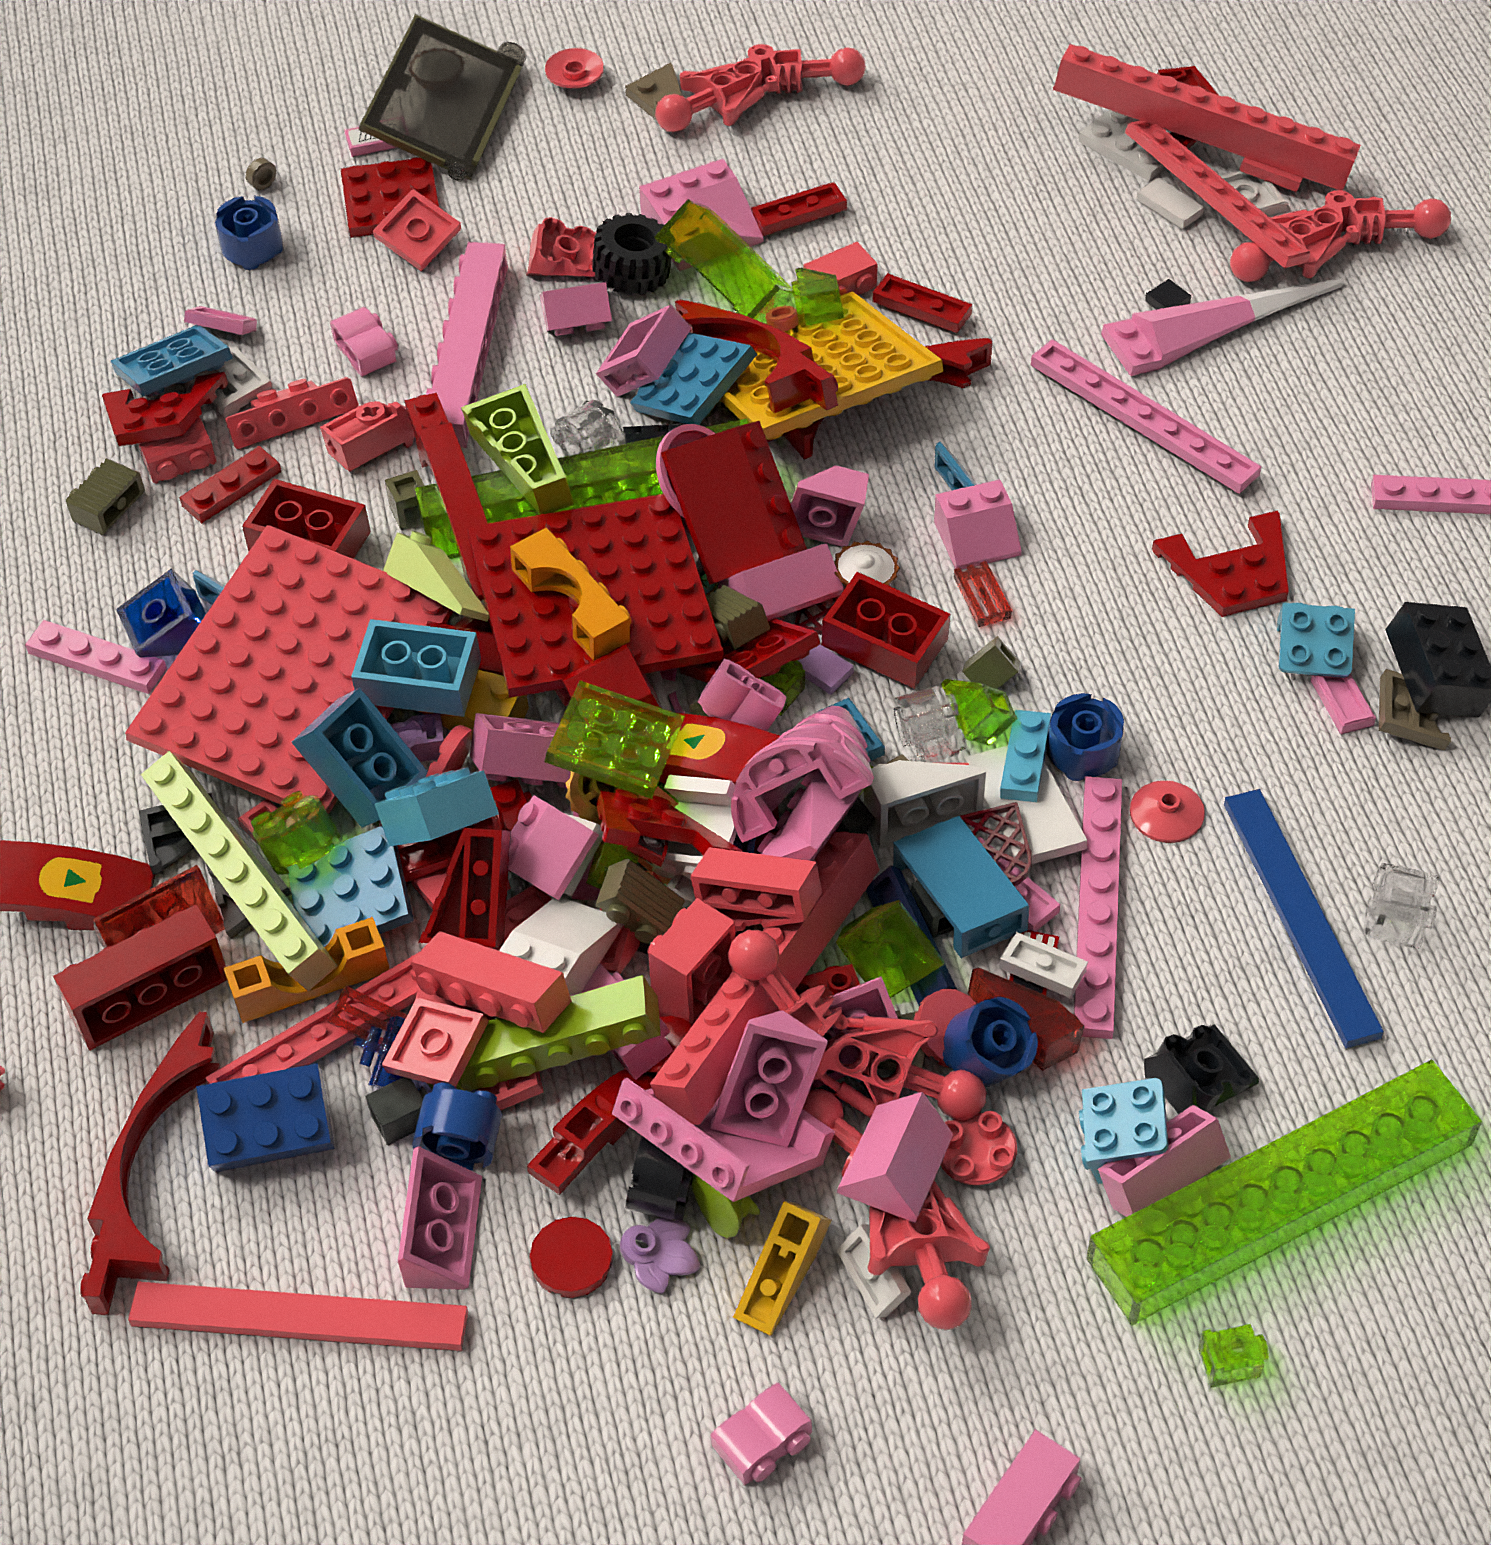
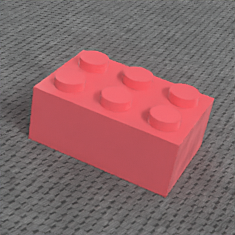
(691, 960)

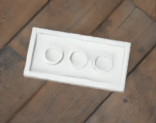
(1047, 823)

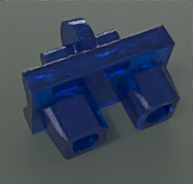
(379, 1076)

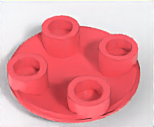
(980, 1149)

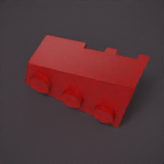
(474, 890)

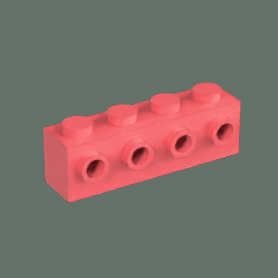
(491, 981)

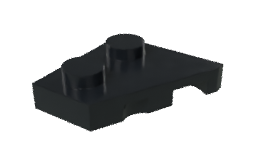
(163, 838)

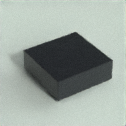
(1167, 295)

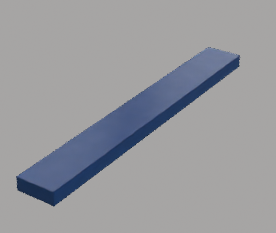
(1303, 919)

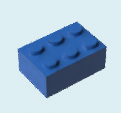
(265, 1117)

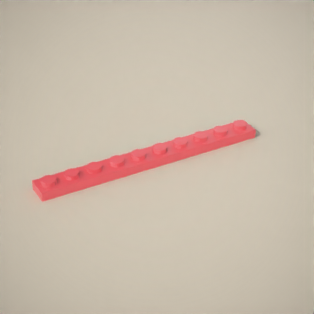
(316, 1037)

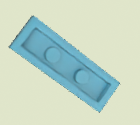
(1025, 756)

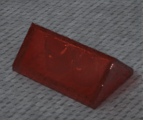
(158, 905)

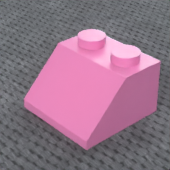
(576, 307)
(830, 504)
(977, 524)
(548, 846)

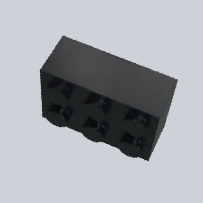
(1441, 659)

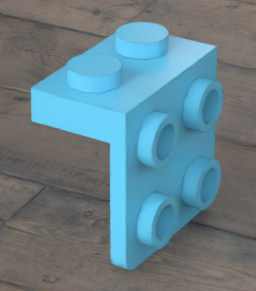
(1316, 639)
(1123, 1123)

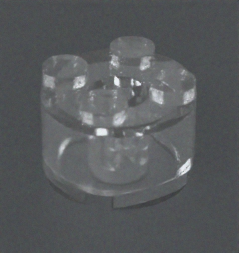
(587, 430)
(928, 724)
(1401, 905)

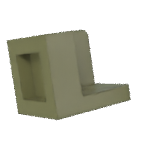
(402, 494)
(992, 664)

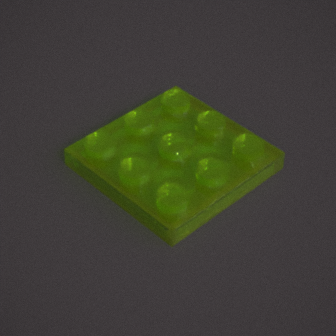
(614, 739)

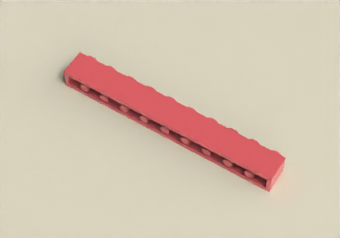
(1206, 117)
(701, 1062)

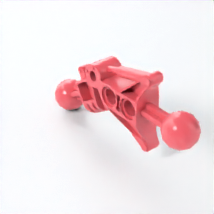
(738, 86)
(1322, 228)
(958, 1094)
(935, 1238)

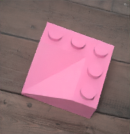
(709, 185)
(812, 821)

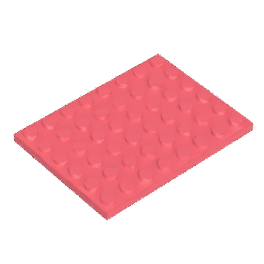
(271, 663)

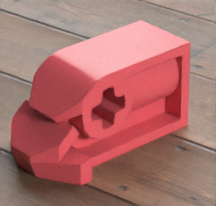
(367, 433)

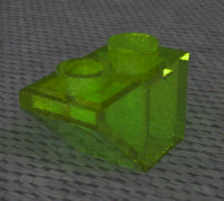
(817, 296)
(981, 710)

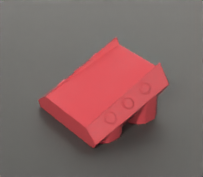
(561, 250)

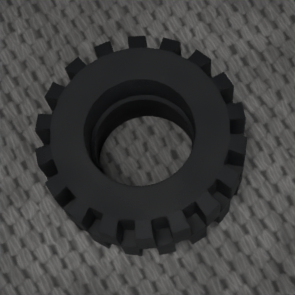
(629, 254)

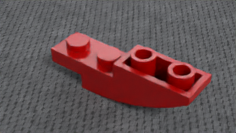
(582, 1134)

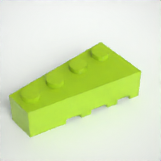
(518, 444)

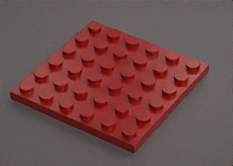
(631, 549)

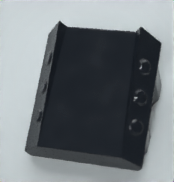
(1199, 1069)

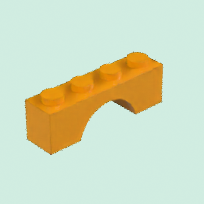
(545, 565)
(266, 987)

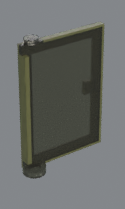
(443, 96)

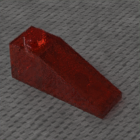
(1055, 1026)

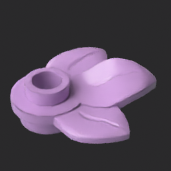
(665, 1254)

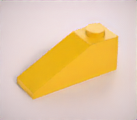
(781, 1266)

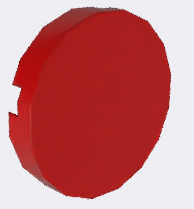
(571, 1257)

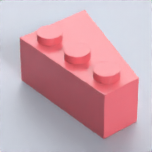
(756, 887)

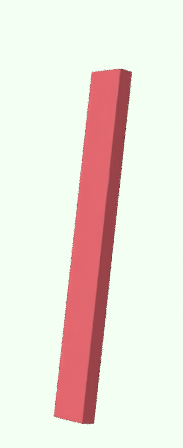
(1219, 194)
(299, 1316)

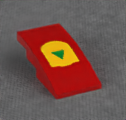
(714, 748)
(67, 882)

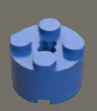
(248, 231)
(1085, 736)
(990, 1040)
(459, 1125)

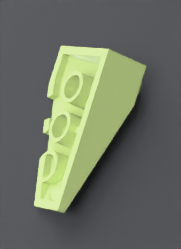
(432, 574)

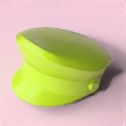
(719, 1211)

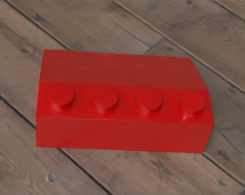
(733, 501)

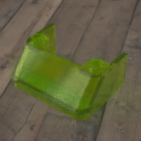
(724, 260)

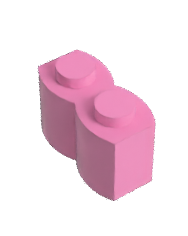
(364, 341)
(741, 697)
(762, 1434)

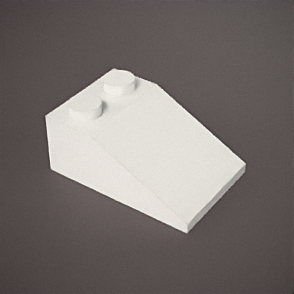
(919, 795)
(565, 939)

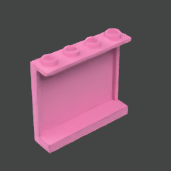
(723, 1160)

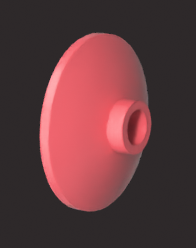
(574, 68)
(1167, 822)

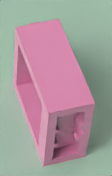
(643, 350)

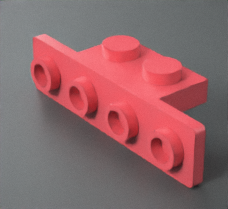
(290, 409)

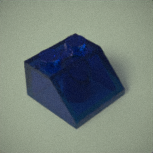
(162, 616)

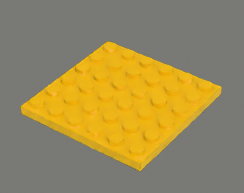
(861, 351)

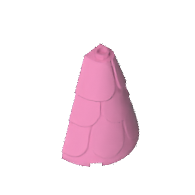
(820, 741)

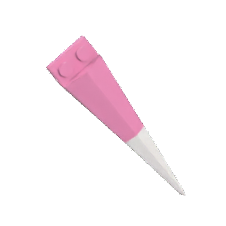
(1166, 334)

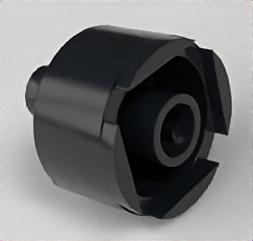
(658, 1183)

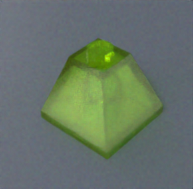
(889, 946)

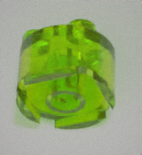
(295, 832)

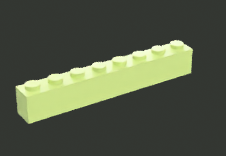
(239, 871)

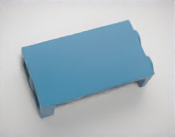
(964, 884)

